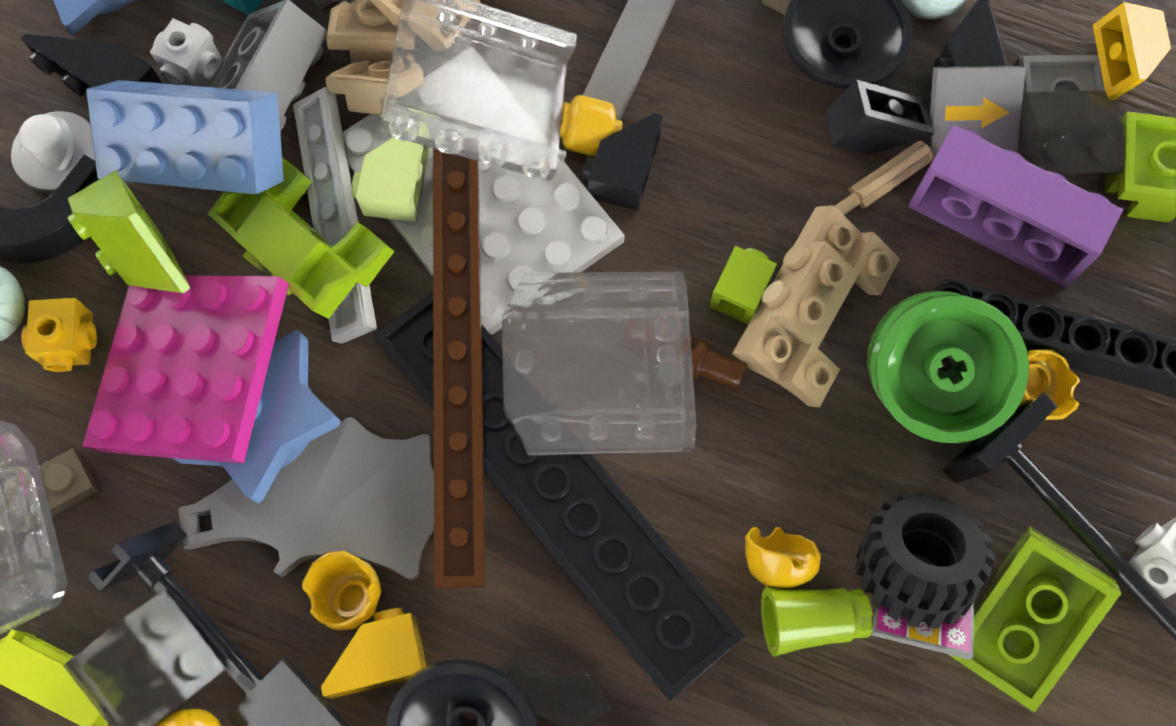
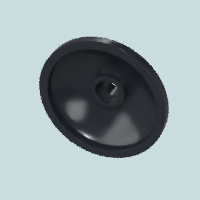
(872, 30)
(449, 687)

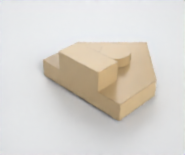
(362, 30)
(362, 85)

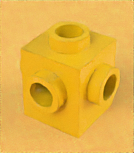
(59, 333)

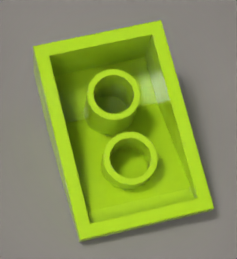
(125, 236)
(1037, 617)

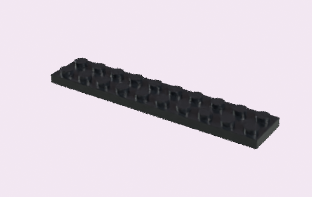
(584, 526)

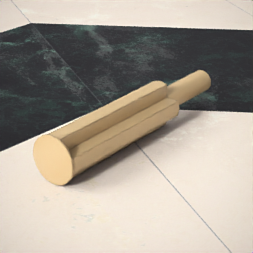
(887, 177)

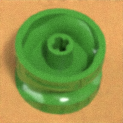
(978, 387)

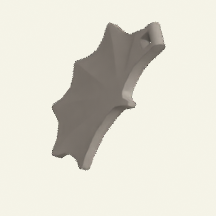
(336, 496)

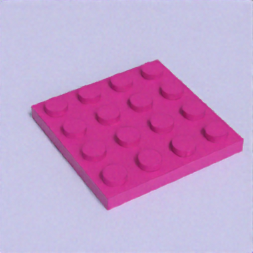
(188, 369)

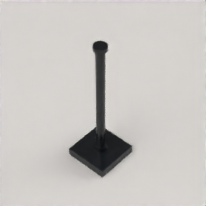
(1005, 445)

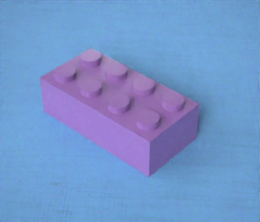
(1015, 207)

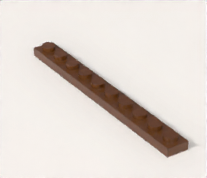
(457, 375)

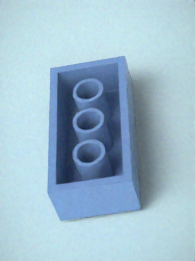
(187, 135)

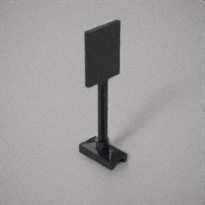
(274, 700)

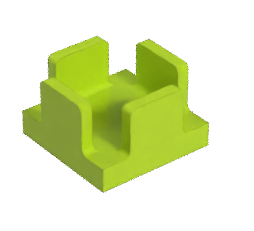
(1148, 167)

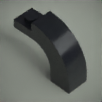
(44, 229)

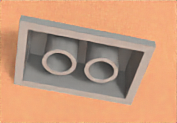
(272, 53)

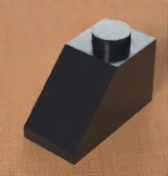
(974, 41)
(877, 119)
(624, 163)

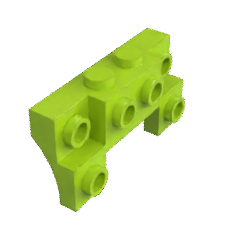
(295, 251)

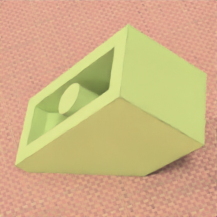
(392, 180)

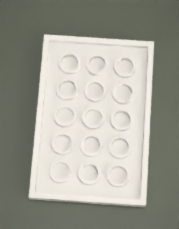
(523, 223)

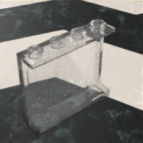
(478, 85)

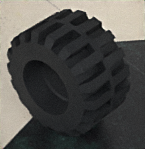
(911, 586)

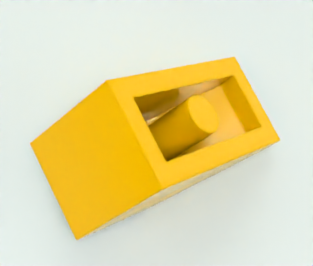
(1130, 46)
(378, 655)

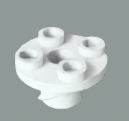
(50, 148)

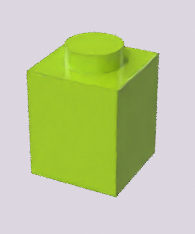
(742, 284)

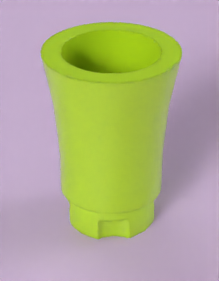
(813, 618)

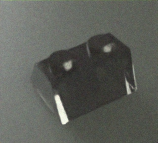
(1072, 134)
(145, 665)

